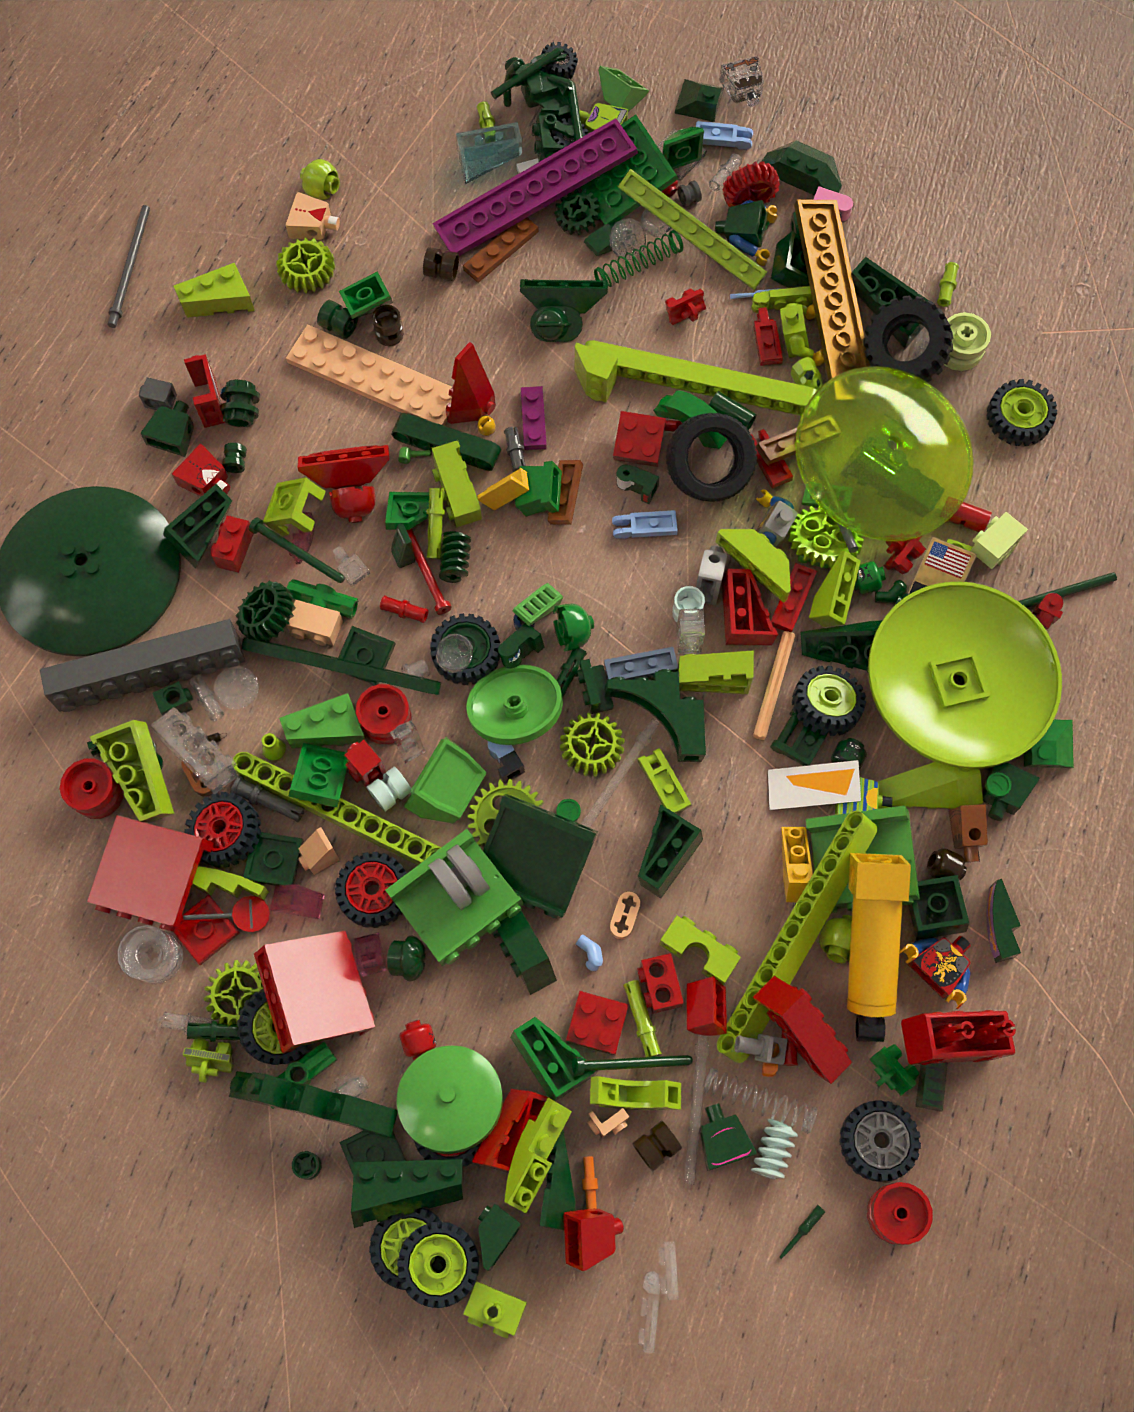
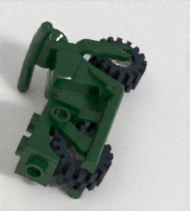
(557, 96)

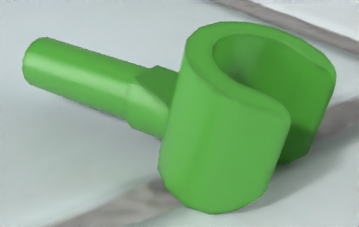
(406, 453)

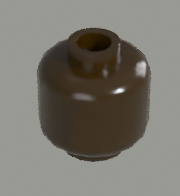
(946, 863)

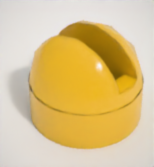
(489, 426)

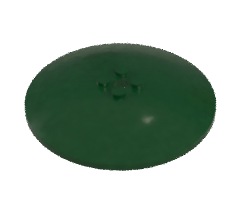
(106, 600)

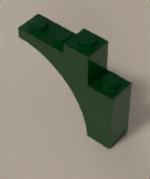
(661, 697)

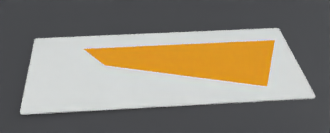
(814, 785)

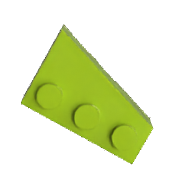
(214, 292)
(458, 489)
(717, 672)

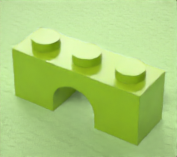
(683, 935)

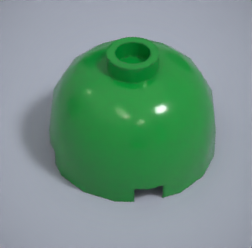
(572, 626)

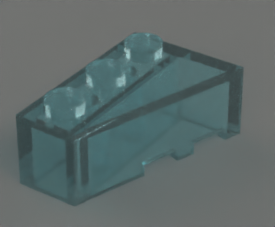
(487, 149)

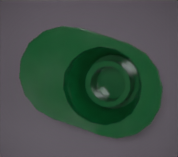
(556, 324)

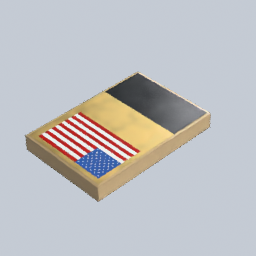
(942, 564)

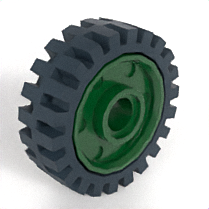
(484, 643)

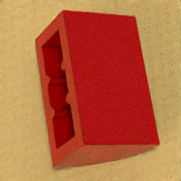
(706, 1007)

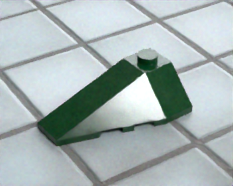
(559, 1189)

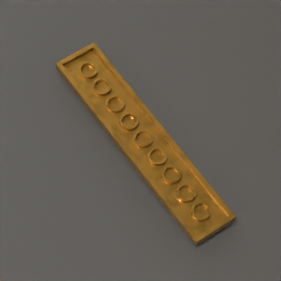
(831, 285)

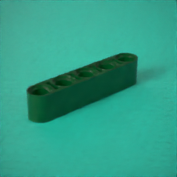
(427, 435)

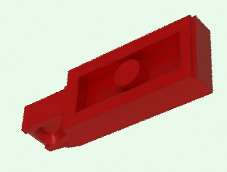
(767, 339)

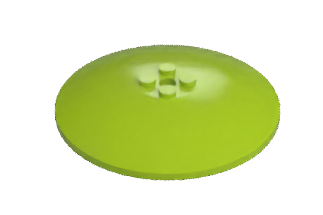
(997, 649)

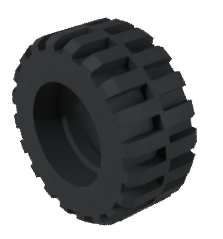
(903, 313)

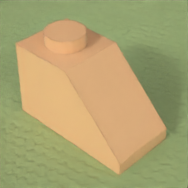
(317, 852)

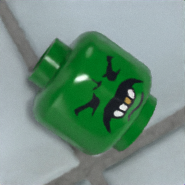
(869, 578)

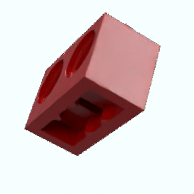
(667, 982)

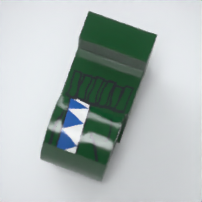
(520, 645)

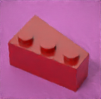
(744, 612)

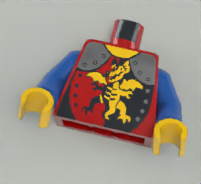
(941, 966)

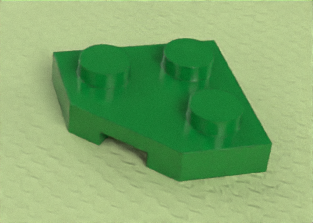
(406, 508)

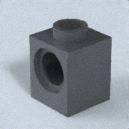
(157, 394)

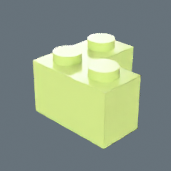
(998, 540)

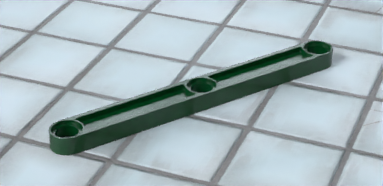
(342, 666)

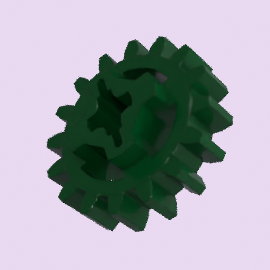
(578, 212)

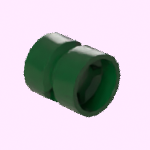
(336, 318)

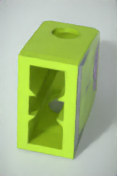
(601, 115)

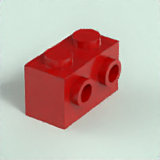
(231, 544)
(364, 763)

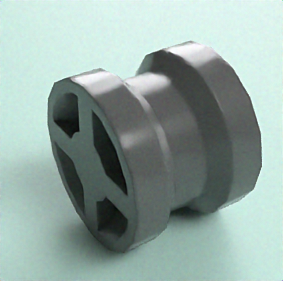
(689, 193)

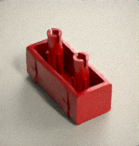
(958, 1037)

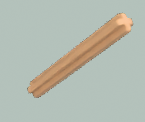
(774, 685)

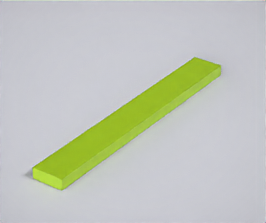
(692, 229)

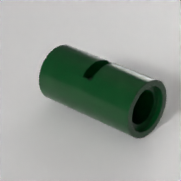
(727, 406)

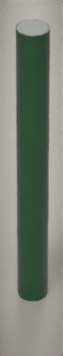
(506, 86)

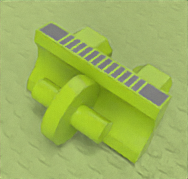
(207, 1062)

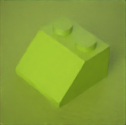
(595, 372)

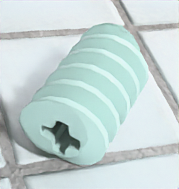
(774, 1150)

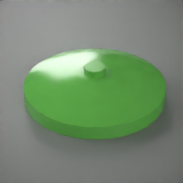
(514, 705)
(449, 1099)

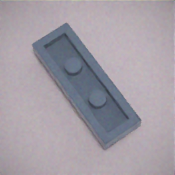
(641, 664)

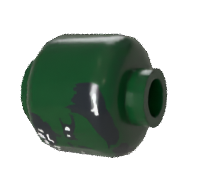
(849, 751)

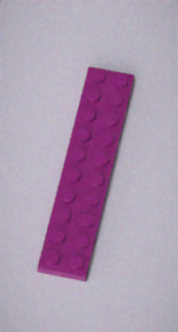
(535, 188)

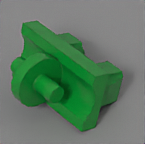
(892, 1072)

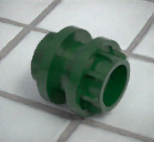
(239, 399)

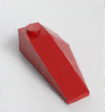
(471, 391)

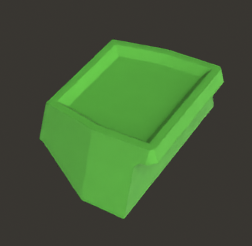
(445, 784)

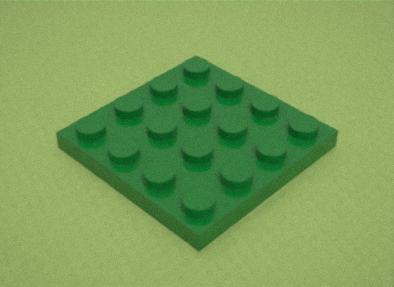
(648, 164)

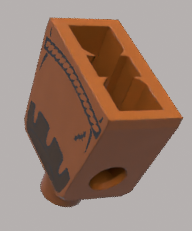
(968, 821)

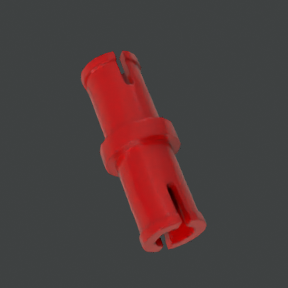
(404, 609)

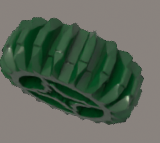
(265, 611)

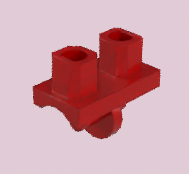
(685, 307)
(901, 549)
(1049, 609)

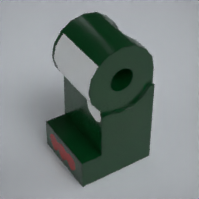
(638, 481)

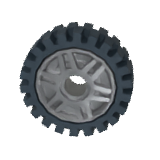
(900, 1136)

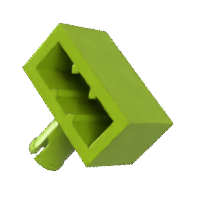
(494, 1309)

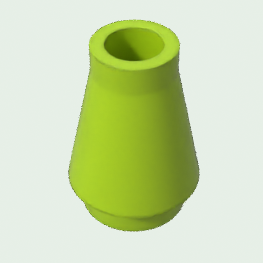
(273, 747)

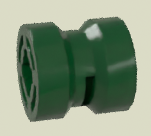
(234, 457)
(302, 1163)

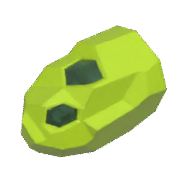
(806, 373)

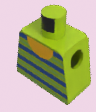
(869, 799)

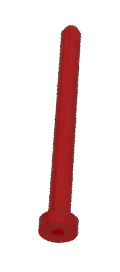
(441, 605)

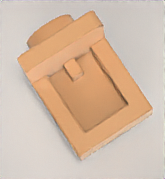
(615, 1123)

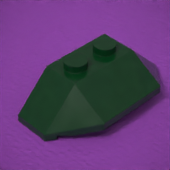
(804, 167)
(571, 293)

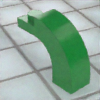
(685, 406)

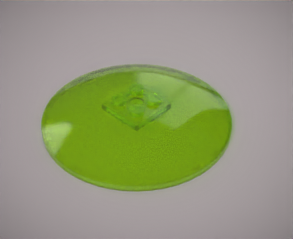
(862, 479)

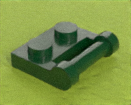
(805, 746)

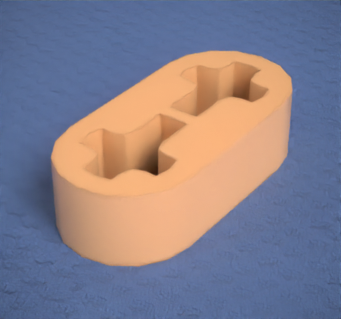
(630, 917)

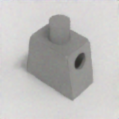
(711, 569)

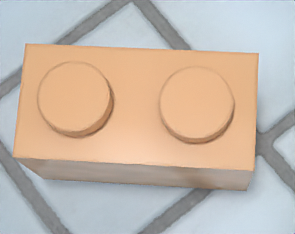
(315, 623)

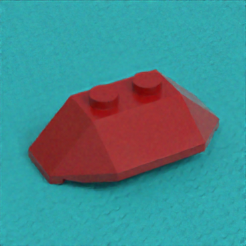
(344, 466)

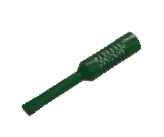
(805, 1228)

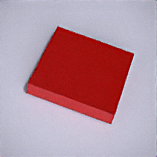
(205, 936)

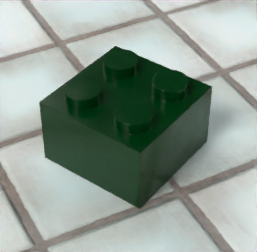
(939, 909)

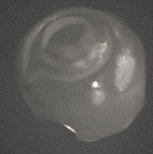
(653, 225)
(454, 653)

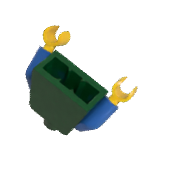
(746, 227)

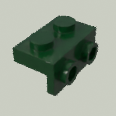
(594, 683)

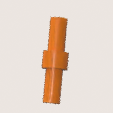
(589, 1183)

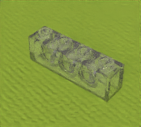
(195, 750)

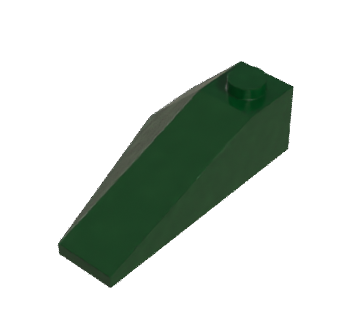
(841, 644)

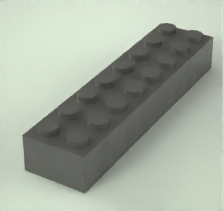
(142, 666)

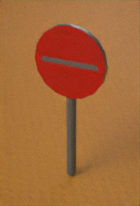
(248, 914)

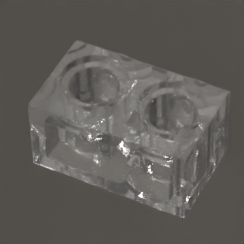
(690, 631)

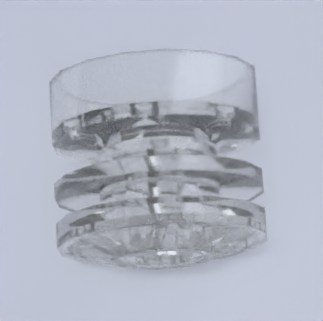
(136, 951)

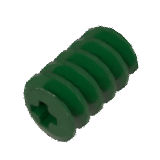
(454, 556)

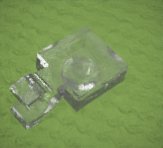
(350, 567)

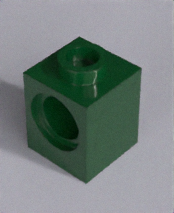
(165, 695)

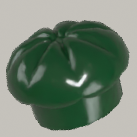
(406, 958)

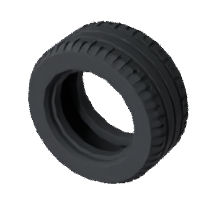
(743, 462)

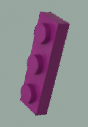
(533, 418)

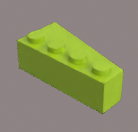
(136, 768)

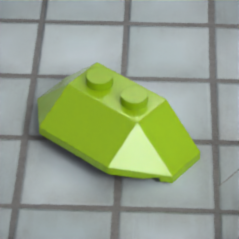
(756, 553)

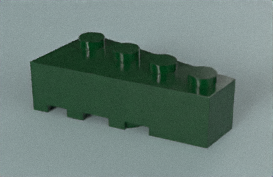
(877, 288)
(403, 1186)

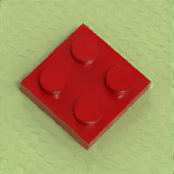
(597, 1023)

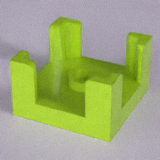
(288, 504)

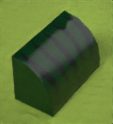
(931, 1086)

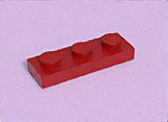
(788, 612)

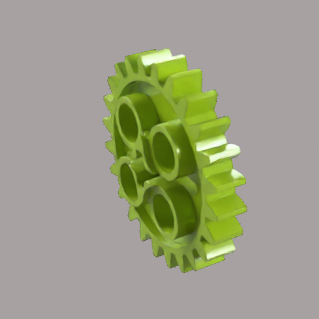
(819, 537)
(485, 808)

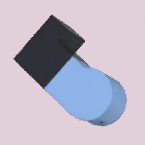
(508, 759)

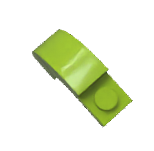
(635, 1094)

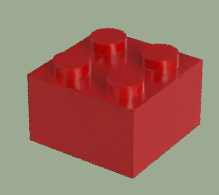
(639, 438)

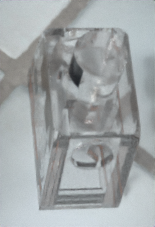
(743, 80)

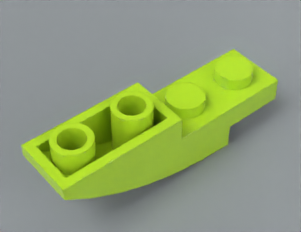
(531, 1154)

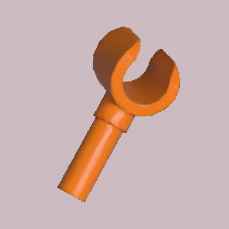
(770, 1069)

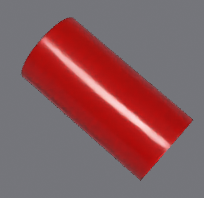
(971, 517)

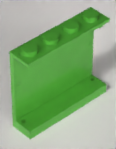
(892, 838)
(437, 917)

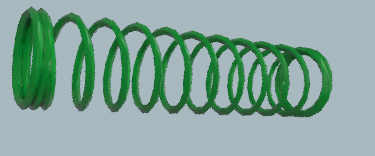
(671, 242)

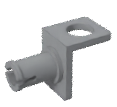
(762, 1048)

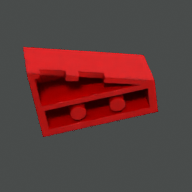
(501, 1143)

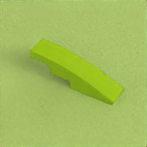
(208, 879)

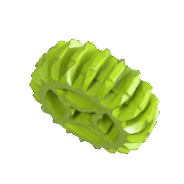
(293, 270)
(583, 742)
(228, 995)

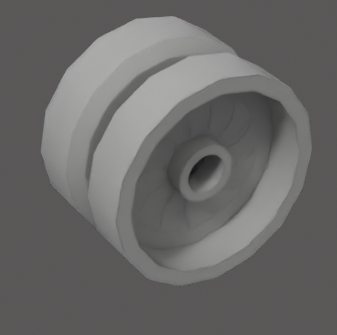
(461, 875)

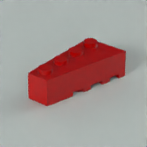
(804, 1028)

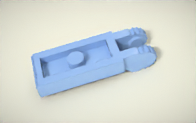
(726, 135)
(646, 524)

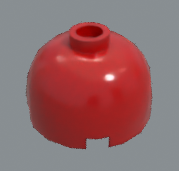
(353, 503)

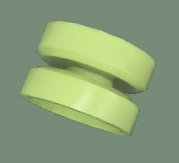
(969, 341)

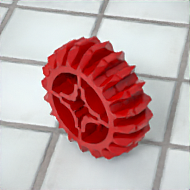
(751, 183)

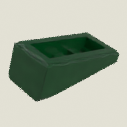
(402, 547)

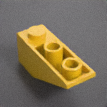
(796, 861)

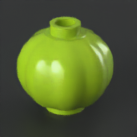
(319, 177)
(836, 938)

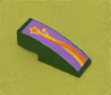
(1001, 923)

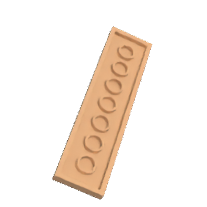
(370, 375)

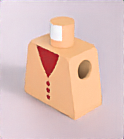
(310, 218)

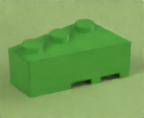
(323, 724)

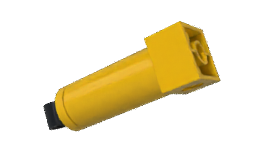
(878, 889)

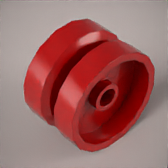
(374, 704)
(91, 789)
(912, 1203)

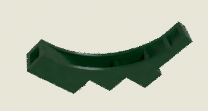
(313, 1102)

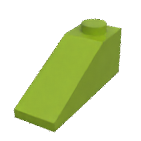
(835, 594)

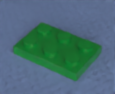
(319, 775)

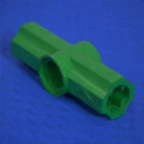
(324, 596)
(312, 1063)

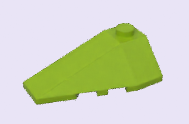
(934, 787)

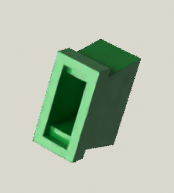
(543, 489)

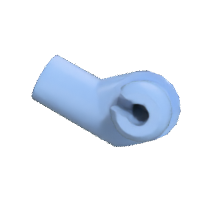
(593, 952)

